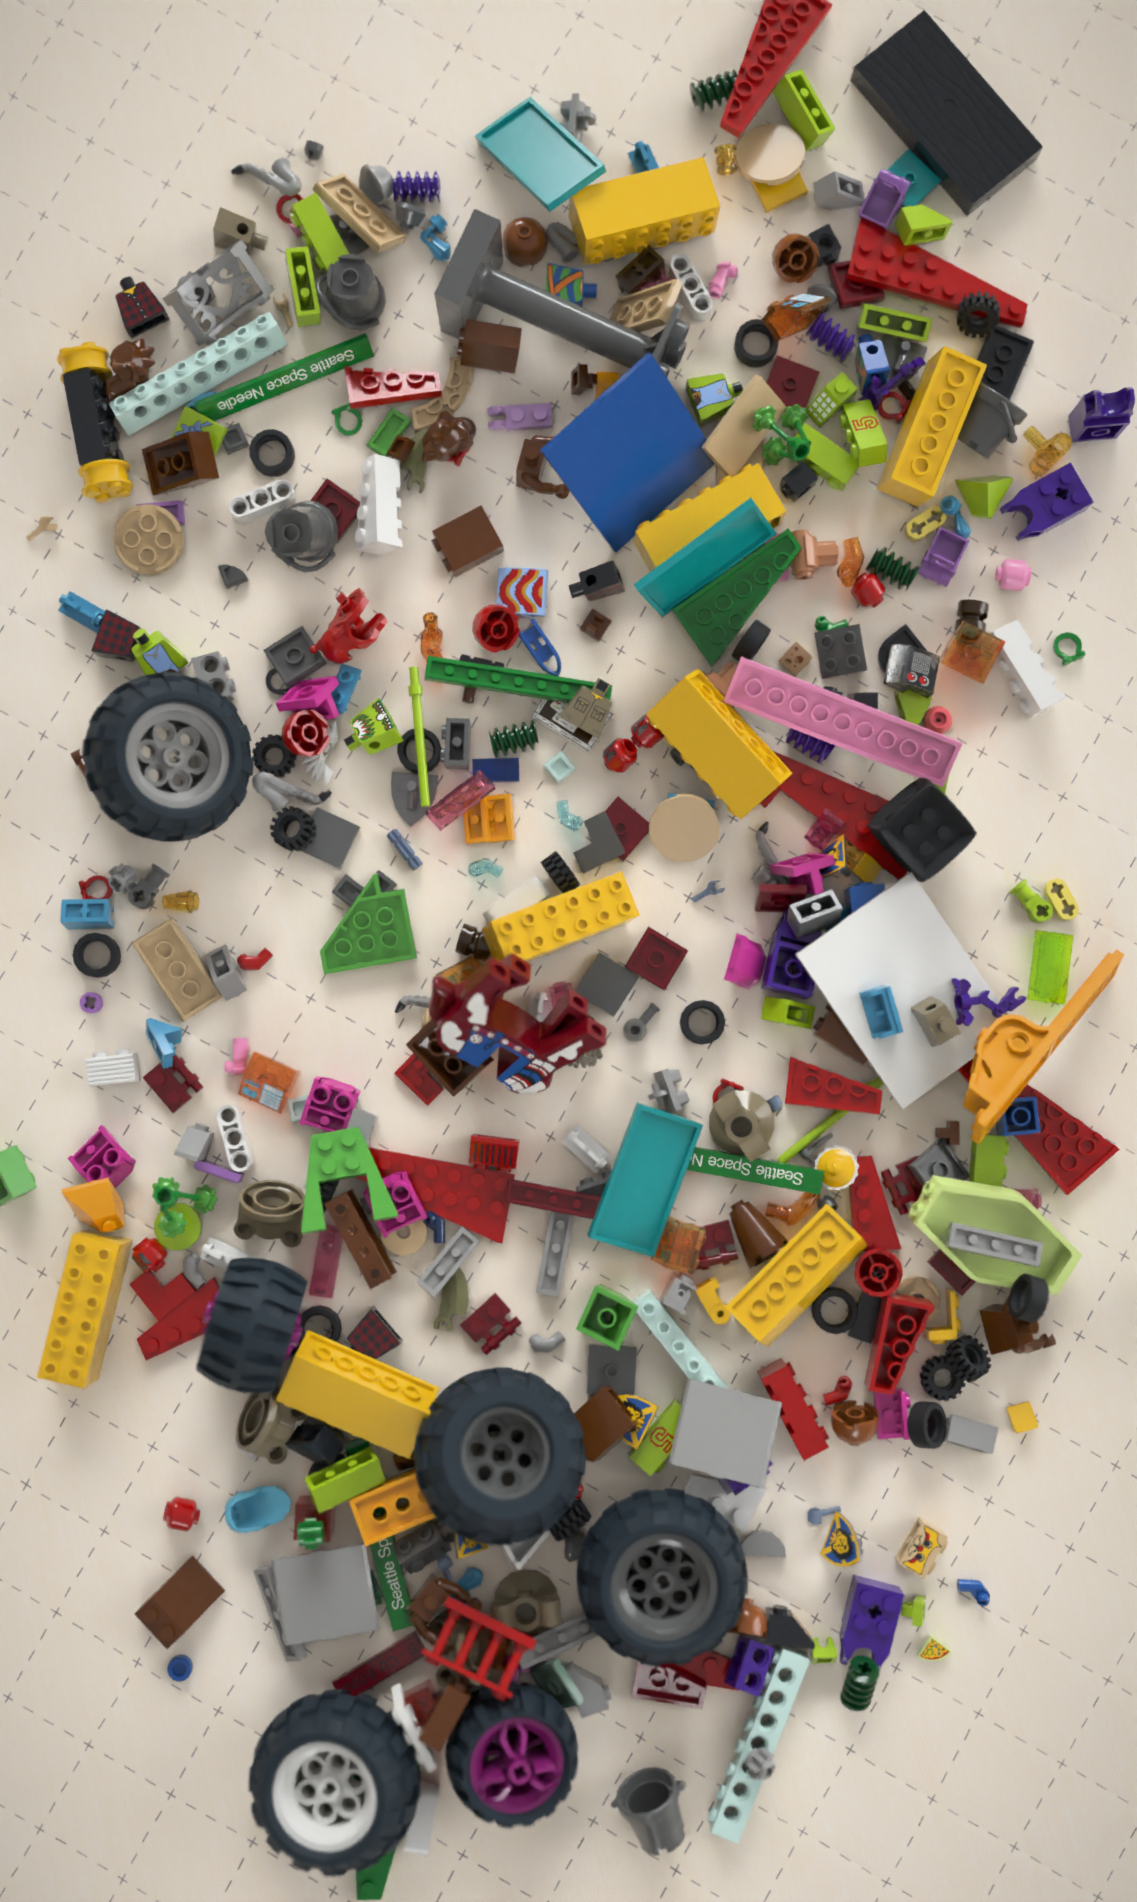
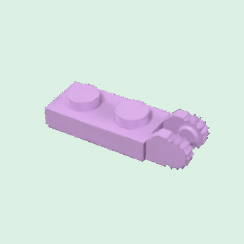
(521, 417)

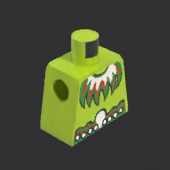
(373, 729)

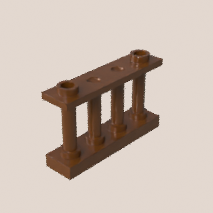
(361, 1238)

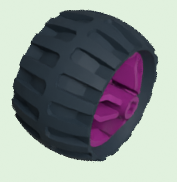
(251, 1325)
(508, 1786)

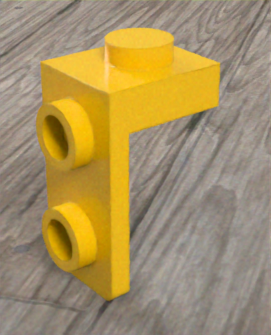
(939, 1335)

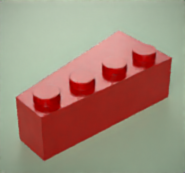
(896, 1333)
(794, 1411)

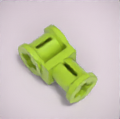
(1031, 902)

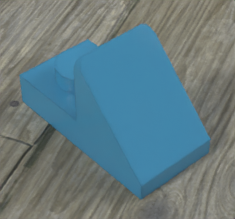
(162, 1038)

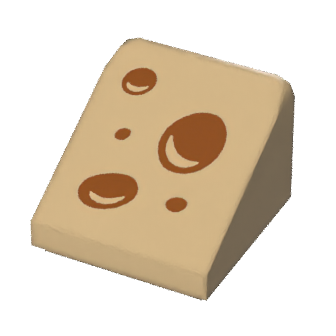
(795, 659)

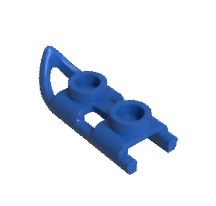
(543, 652)

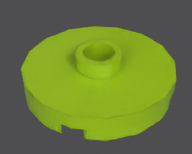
(192, 1229)

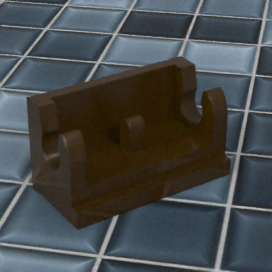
(640, 271)

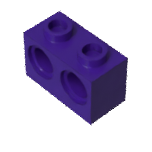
(744, 1664)

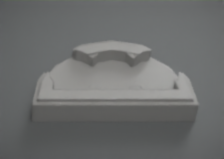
(763, 1544)

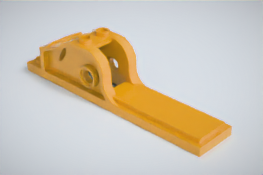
(1017, 1048)

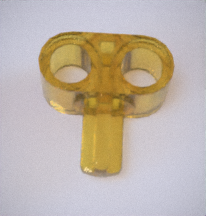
(1046, 449)

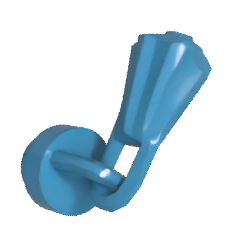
(439, 249)
(951, 506)
(470, 1579)

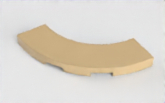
(452, 397)

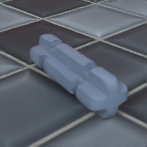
(404, 849)

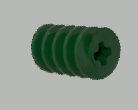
(712, 90)
(892, 568)
(514, 738)
(859, 1683)

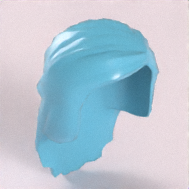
(256, 1508)

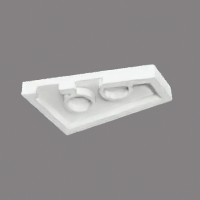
(735, 1509)
(405, 1715)

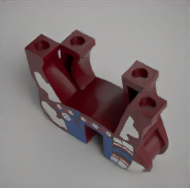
(477, 1022)

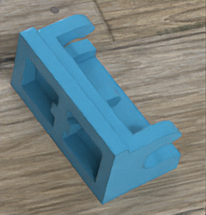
(87, 914)
(881, 1012)

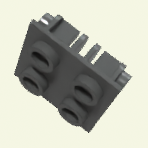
(840, 651)

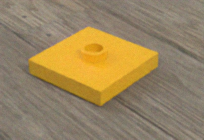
(781, 194)

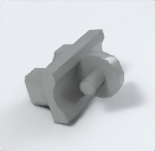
(578, 114)
(665, 1091)

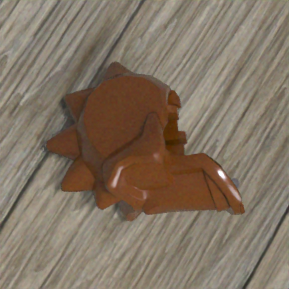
(131, 367)
(447, 437)

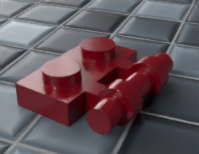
(169, 1088)
(911, 1184)
(717, 1236)
(485, 1318)

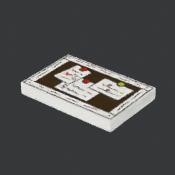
(548, 714)

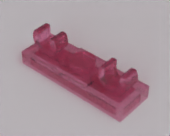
(460, 800)
(326, 1262)

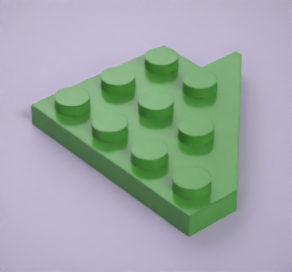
(371, 932)

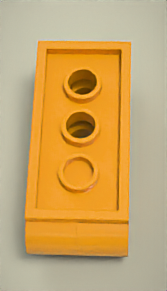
(395, 1518)

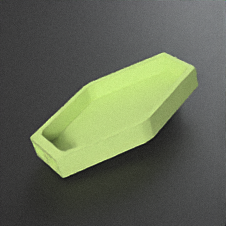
(998, 1211)

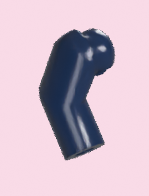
(437, 1225)

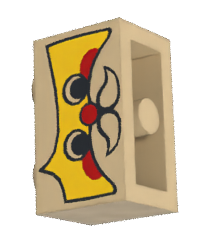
(922, 1548)

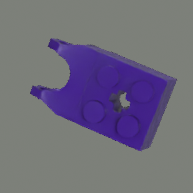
(1101, 415)
(1042, 506)
(782, 955)
(870, 1628)

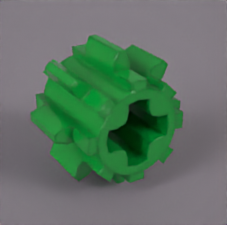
(310, 1533)

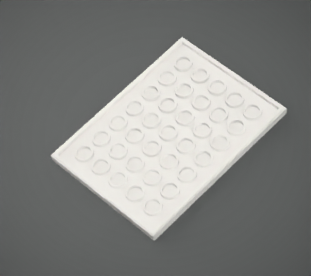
(907, 946)

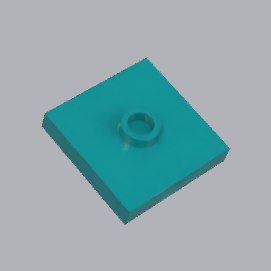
(921, 177)

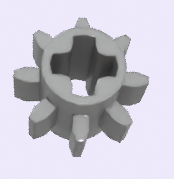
(122, 878)
(760, 1764)

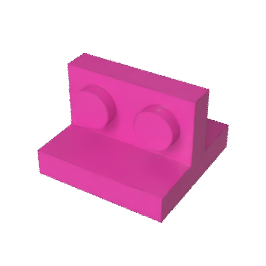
(311, 695)
(804, 870)

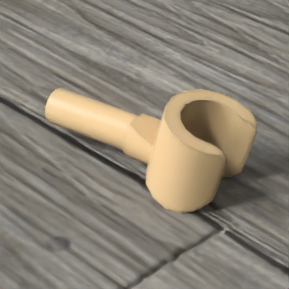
(282, 306)
(44, 525)

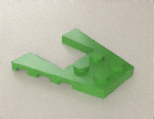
(338, 1157)

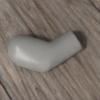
(190, 1272)
(546, 1345)

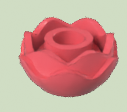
(940, 713)

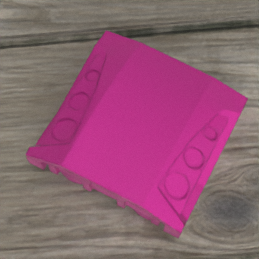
(745, 963)
(332, 1111)
(103, 1158)
(405, 1201)

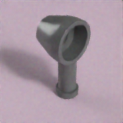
(641, 1023)

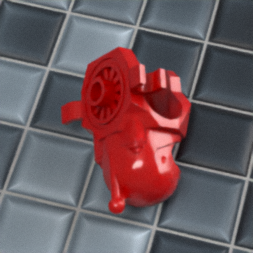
(342, 636)

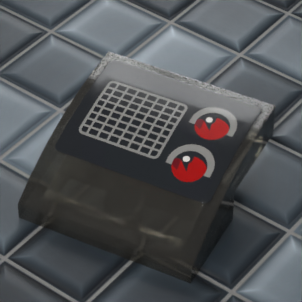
(911, 670)

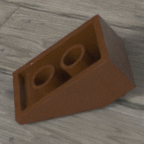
(180, 462)
(447, 1068)
(179, 1602)

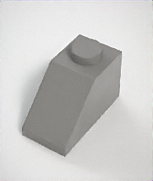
(838, 192)
(225, 973)
(195, 1143)
(591, 1689)

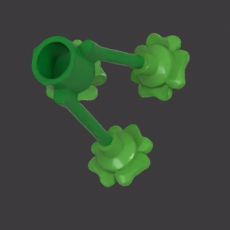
(774, 449)
(167, 1194)

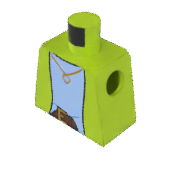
(711, 396)
(157, 653)

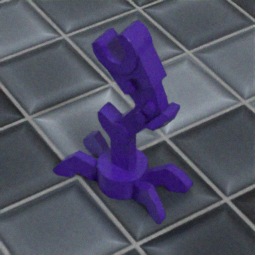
(877, 393)
(964, 1002)

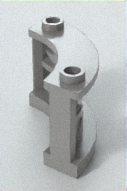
(228, 261)

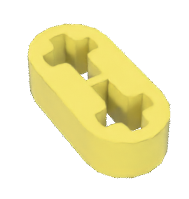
(922, 520)
(1066, 897)

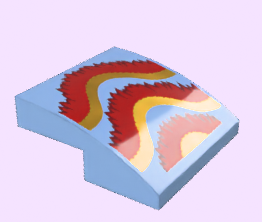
(523, 590)

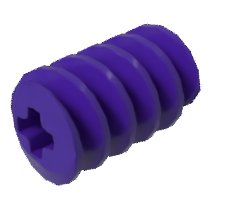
(416, 186)
(833, 339)
(815, 745)

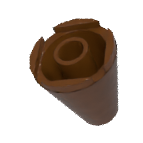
(755, 1234)

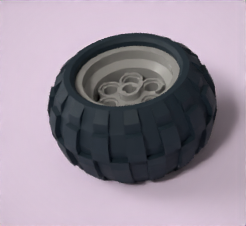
(121, 774)

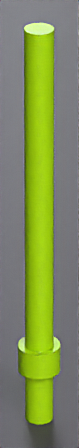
(416, 692)
(820, 1129)

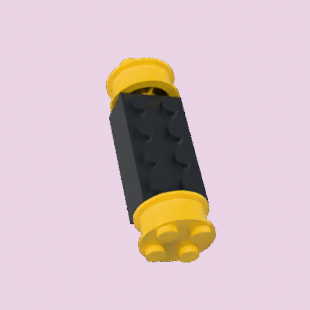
(93, 422)

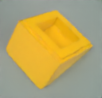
(866, 869)
(1022, 1417)

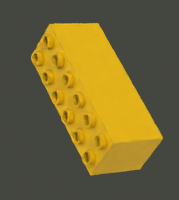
(644, 211)
(931, 426)
(691, 518)
(718, 744)
(562, 920)
(796, 1276)
(84, 1308)
(357, 1394)

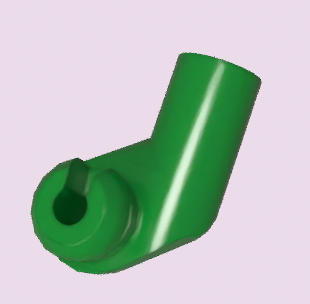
(823, 624)

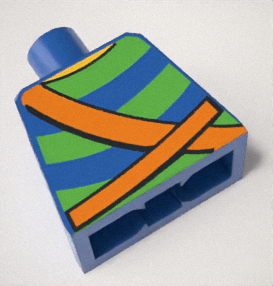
(569, 284)
(870, 362)

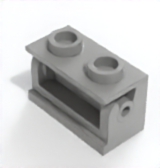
(678, 1291)

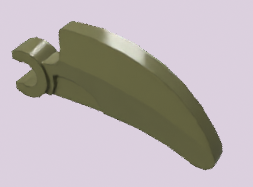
(414, 461)
(454, 1299)

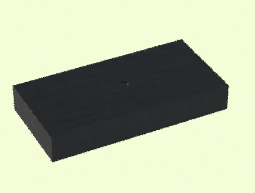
(946, 112)

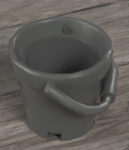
(353, 293)
(990, 421)
(303, 532)
(651, 1807)

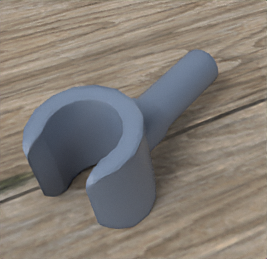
(710, 890)
(775, 1103)
(815, 1514)
(443, 1565)

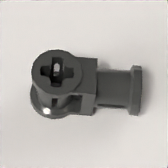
(148, 888)

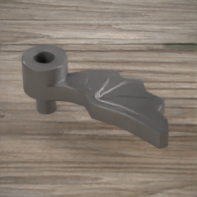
(806, 1153)

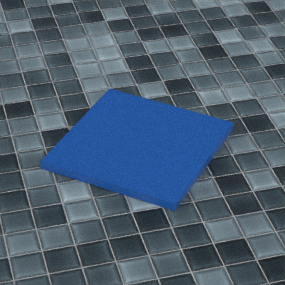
(629, 452)

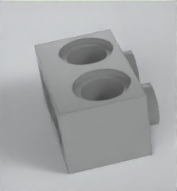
(219, 676)

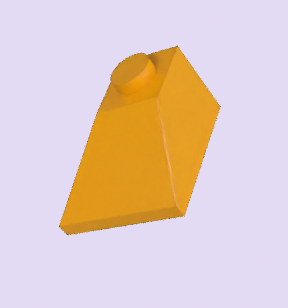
(96, 1205)

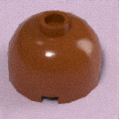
(524, 241)
(795, 258)
(854, 1422)
(751, 1621)

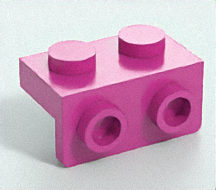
(892, 1414)

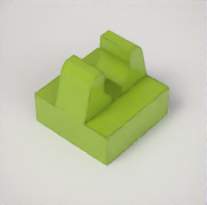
(915, 1610)
(824, 1655)

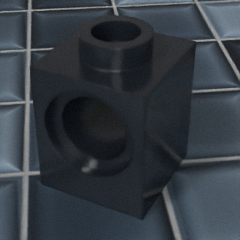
(826, 237)
(798, 482)

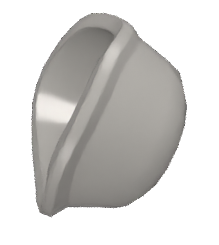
(376, 183)

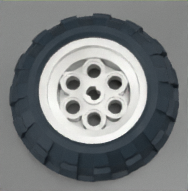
(319, 1824)

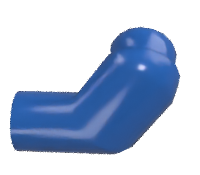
(976, 1588)

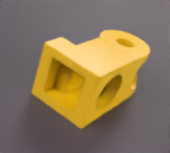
(711, 1301)

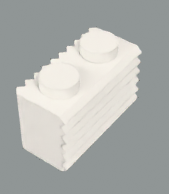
(112, 1069)

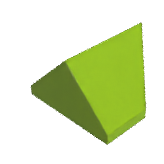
(984, 493)

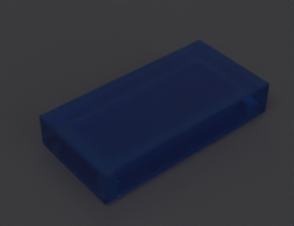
(498, 769)

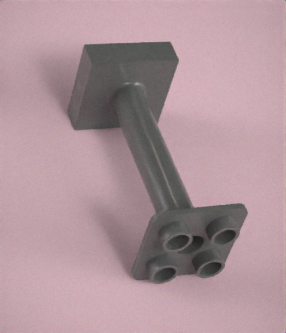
(476, 279)

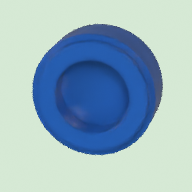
(180, 1667)

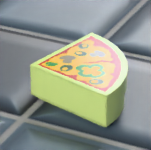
(933, 1650)

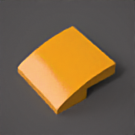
(490, 820)

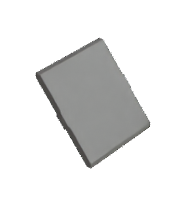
(725, 1433)
(325, 1594)

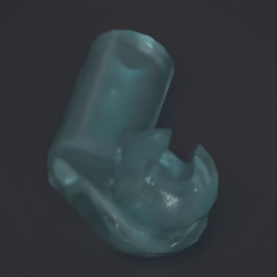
(566, 818)
(484, 866)

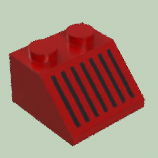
(493, 1151)

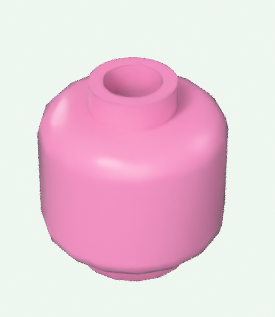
(1013, 575)

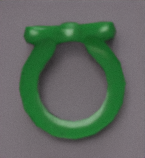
(337, 412)
(1066, 659)

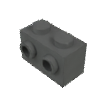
(457, 743)
(814, 913)

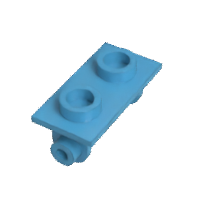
(642, 158)
(81, 611)
(347, 680)

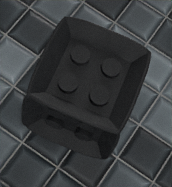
(922, 829)

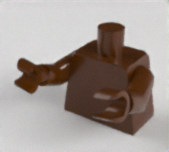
(531, 469)
(1010, 1333)
(428, 1602)

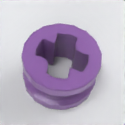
(84, 1001)

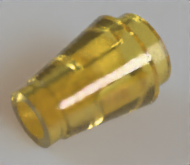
(182, 901)

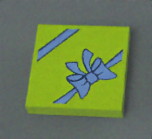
(195, 422)

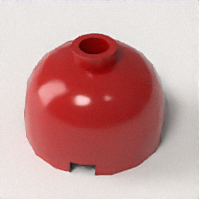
(496, 628)
(305, 733)
(889, 1272)

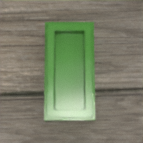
(392, 425)

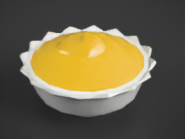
(839, 1167)

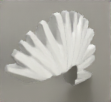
(318, 762)

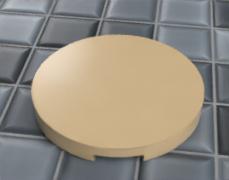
(770, 154)
(148, 539)
(684, 828)

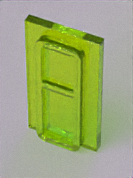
(1050, 967)

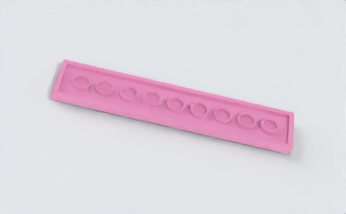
(842, 721)

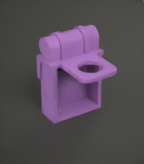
(884, 198)
(943, 557)

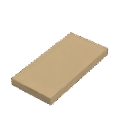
(360, 213)
(647, 307)
(734, 436)
(177, 969)

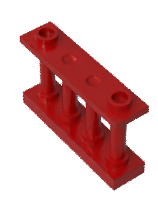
(499, 1632)

